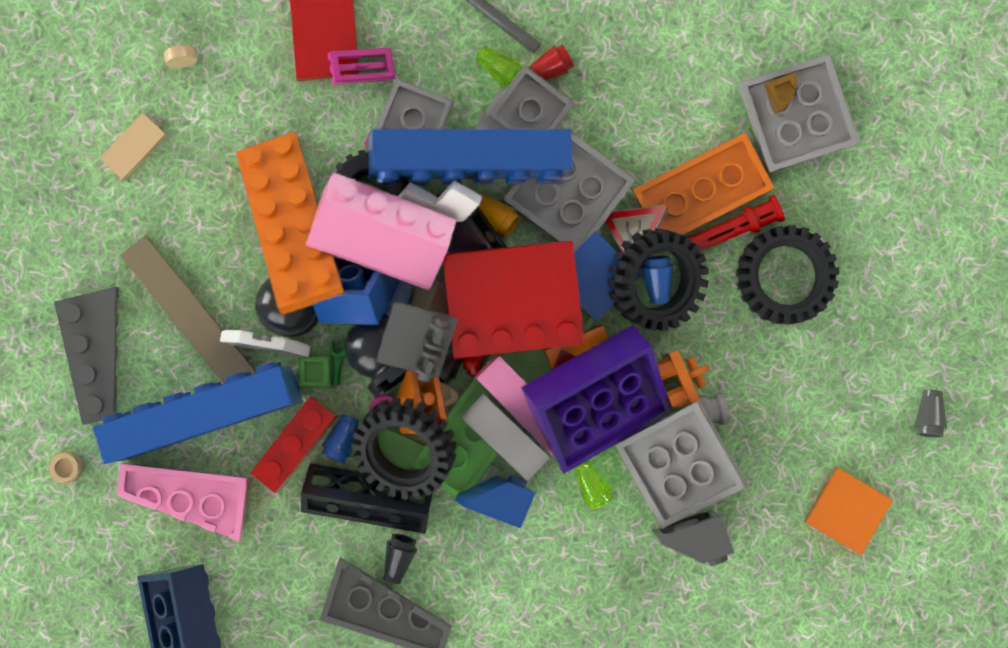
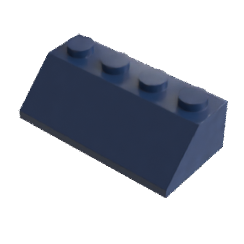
(179, 608)

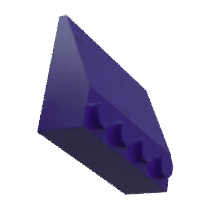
(598, 398)

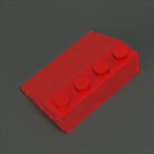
(513, 299)

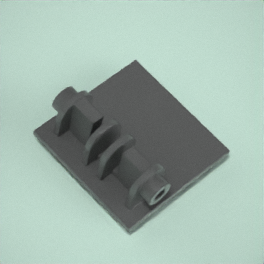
(416, 340)

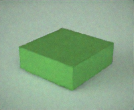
(314, 371)

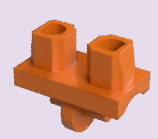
(674, 366)

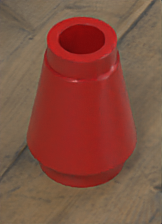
(553, 63)

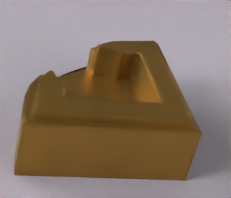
(781, 91)

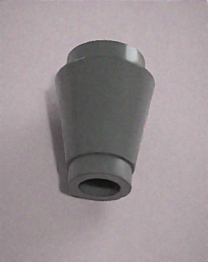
(931, 415)

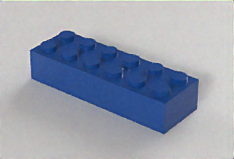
(469, 155)
(196, 414)

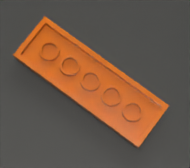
(283, 215)

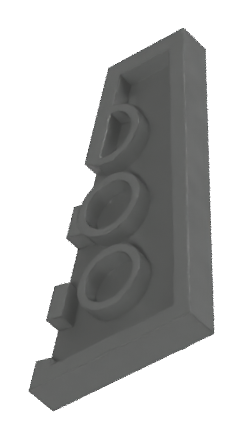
(376, 610)

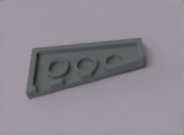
(89, 339)

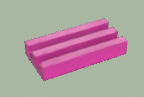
(335, 68)

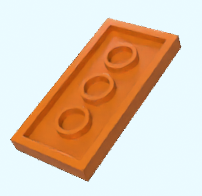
(707, 186)

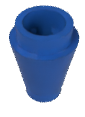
(657, 278)
(339, 441)

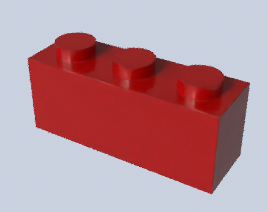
(294, 444)

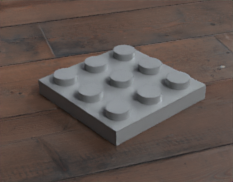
(810, 126)
(577, 201)
(681, 464)

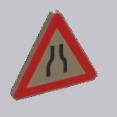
(627, 222)

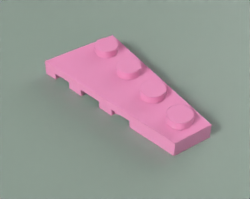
(201, 498)

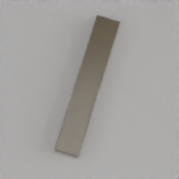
(185, 309)

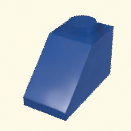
(499, 499)

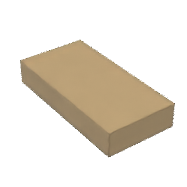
(133, 147)

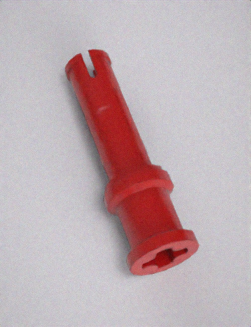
(750, 220)

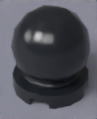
(288, 325)
(361, 352)

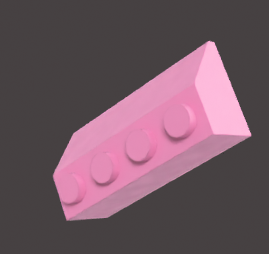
(380, 231)

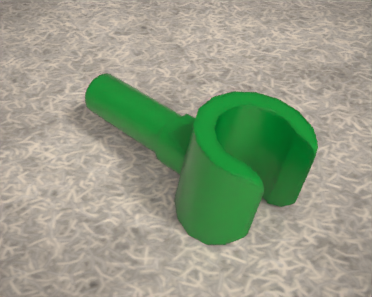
(337, 362)

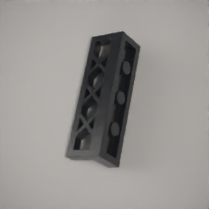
(362, 505)

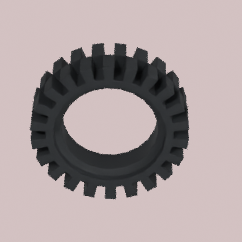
(822, 262)
(626, 273)
(387, 473)

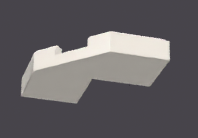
(454, 202)
(275, 344)

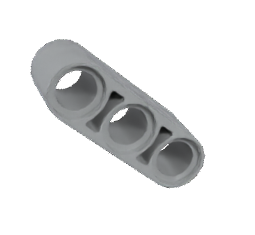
(505, 437)

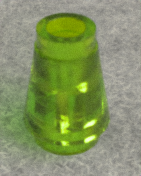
(498, 65)
(592, 486)

